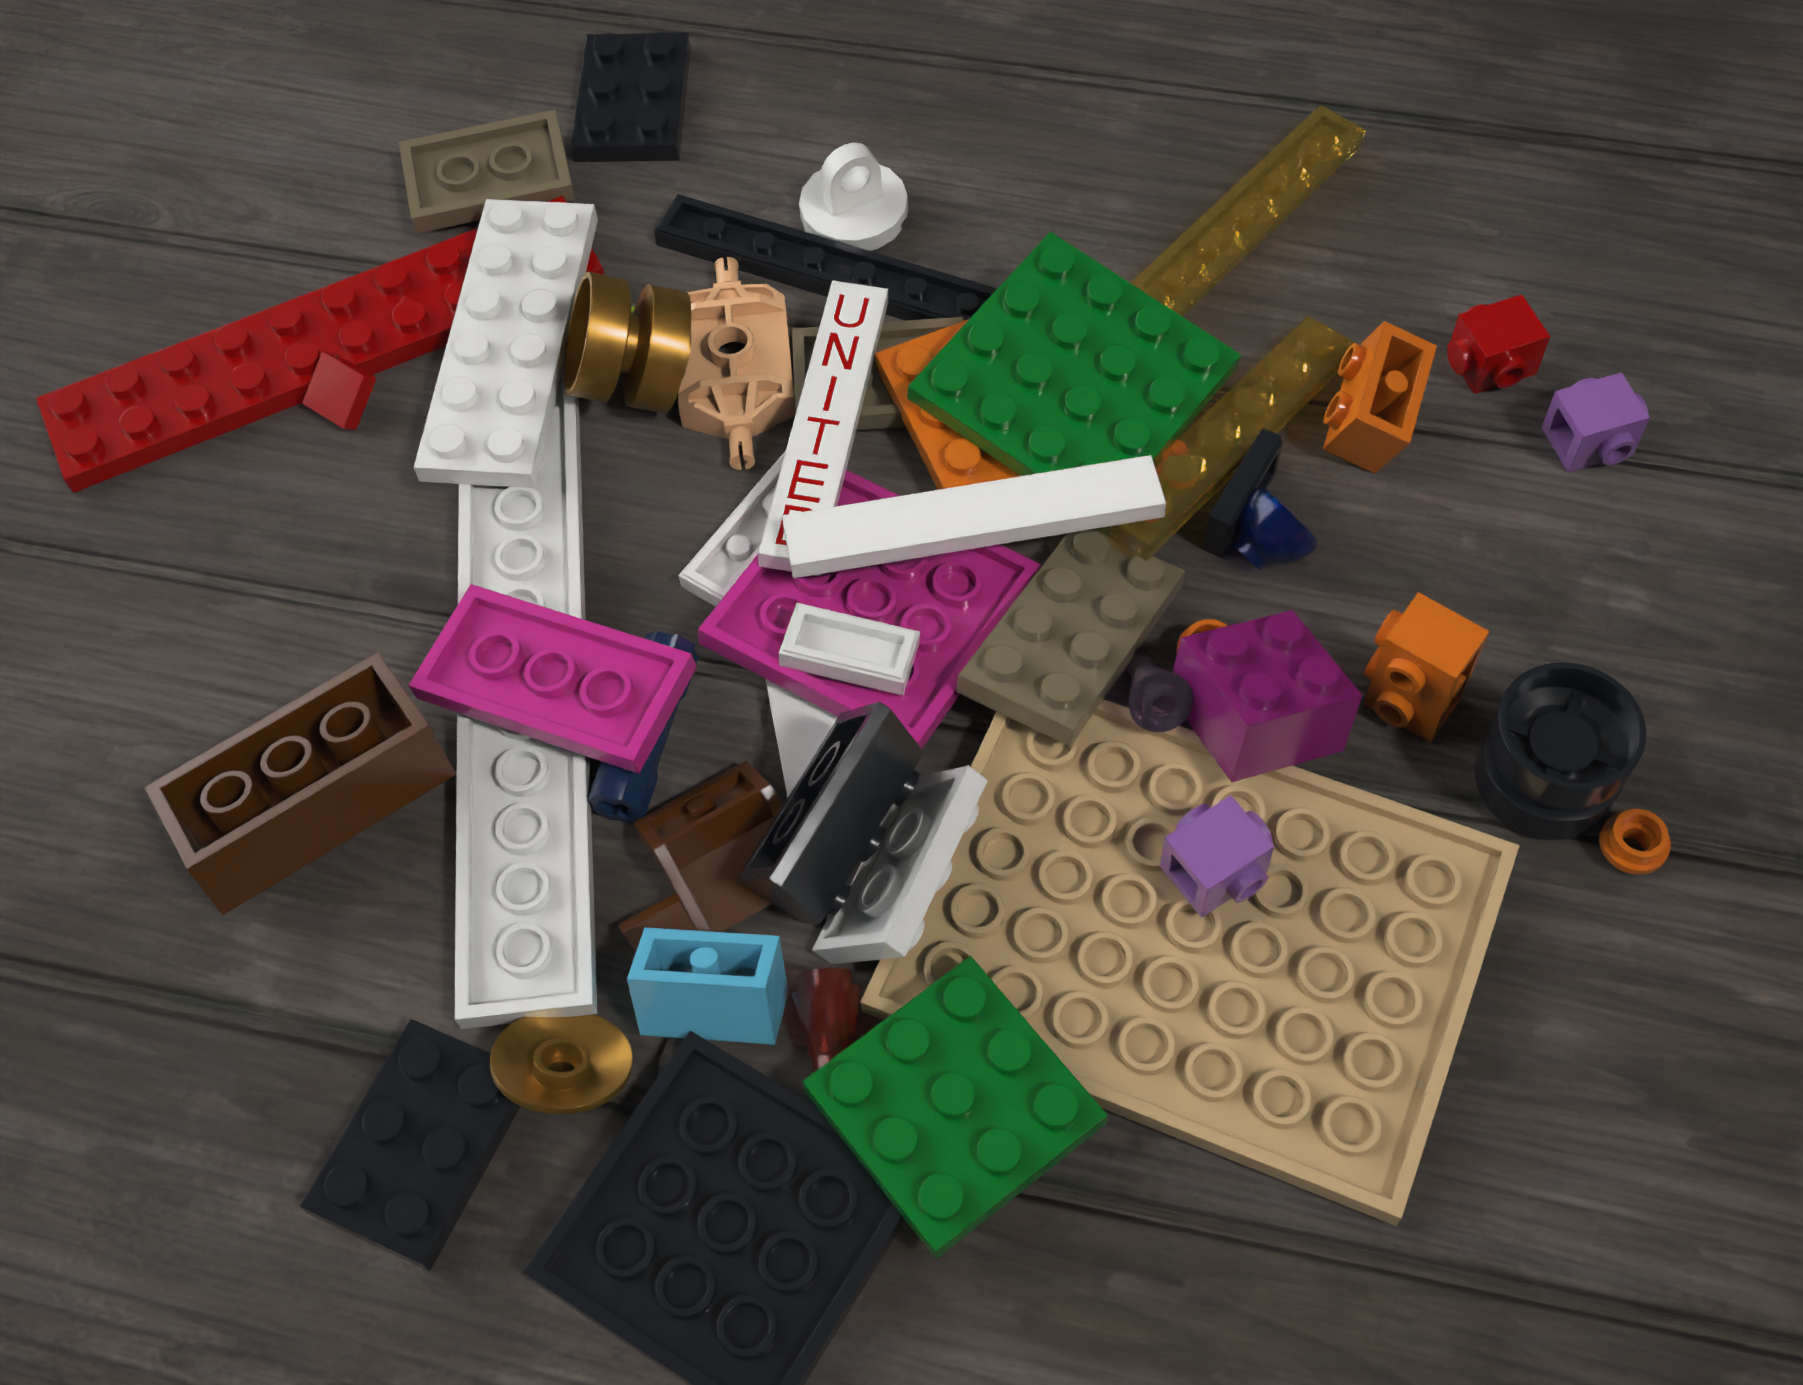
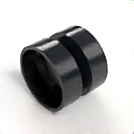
(1559, 750)

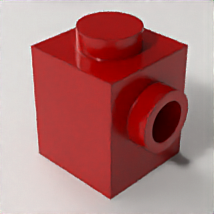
(1497, 344)

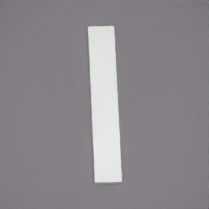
(973, 516)

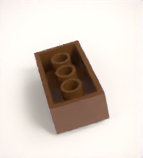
(299, 783)

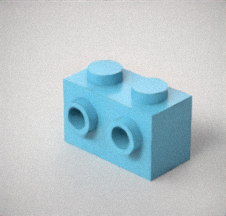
(709, 985)

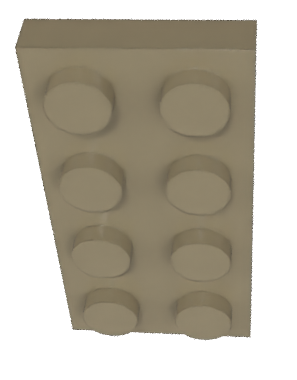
(1070, 634)

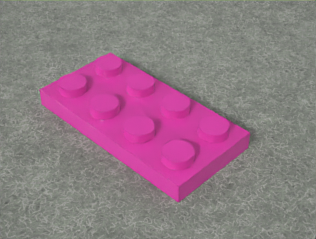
(554, 677)

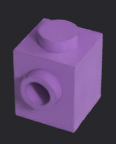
(1595, 422)
(1218, 855)

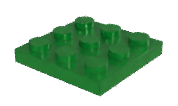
(954, 1105)

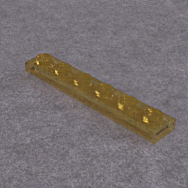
(1250, 210)
(1220, 439)

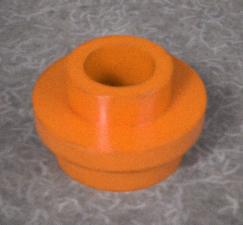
(1642, 827)

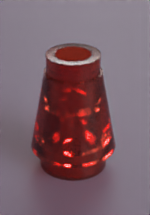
(827, 1012)

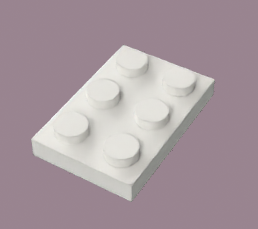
(901, 877)

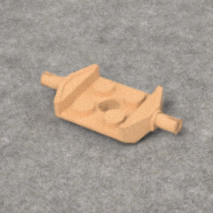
(744, 390)

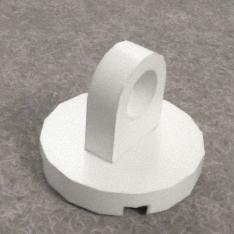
(854, 199)

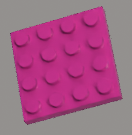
(945, 596)

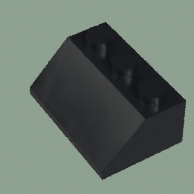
(834, 814)

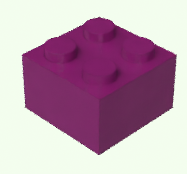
(1266, 695)

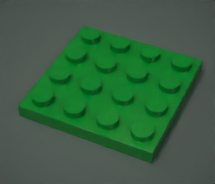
(1072, 368)

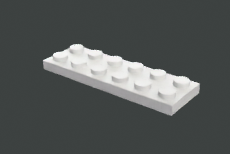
(507, 345)

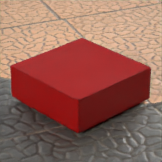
(339, 390)

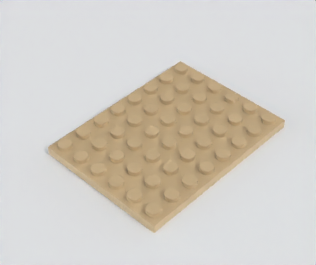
(1273, 1027)

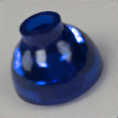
(1272, 532)

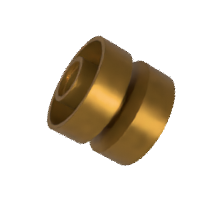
(645, 346)

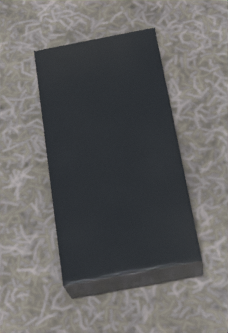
(1254, 472)

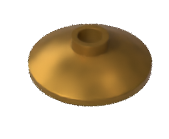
(561, 1063)

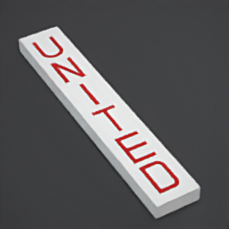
(826, 412)

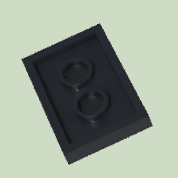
(631, 97)
(414, 1147)

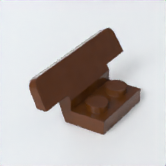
(703, 849)

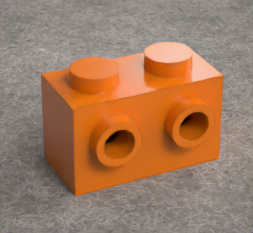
(1378, 397)
(1422, 665)

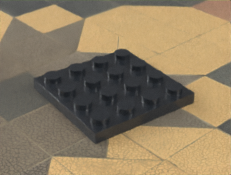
(720, 1227)

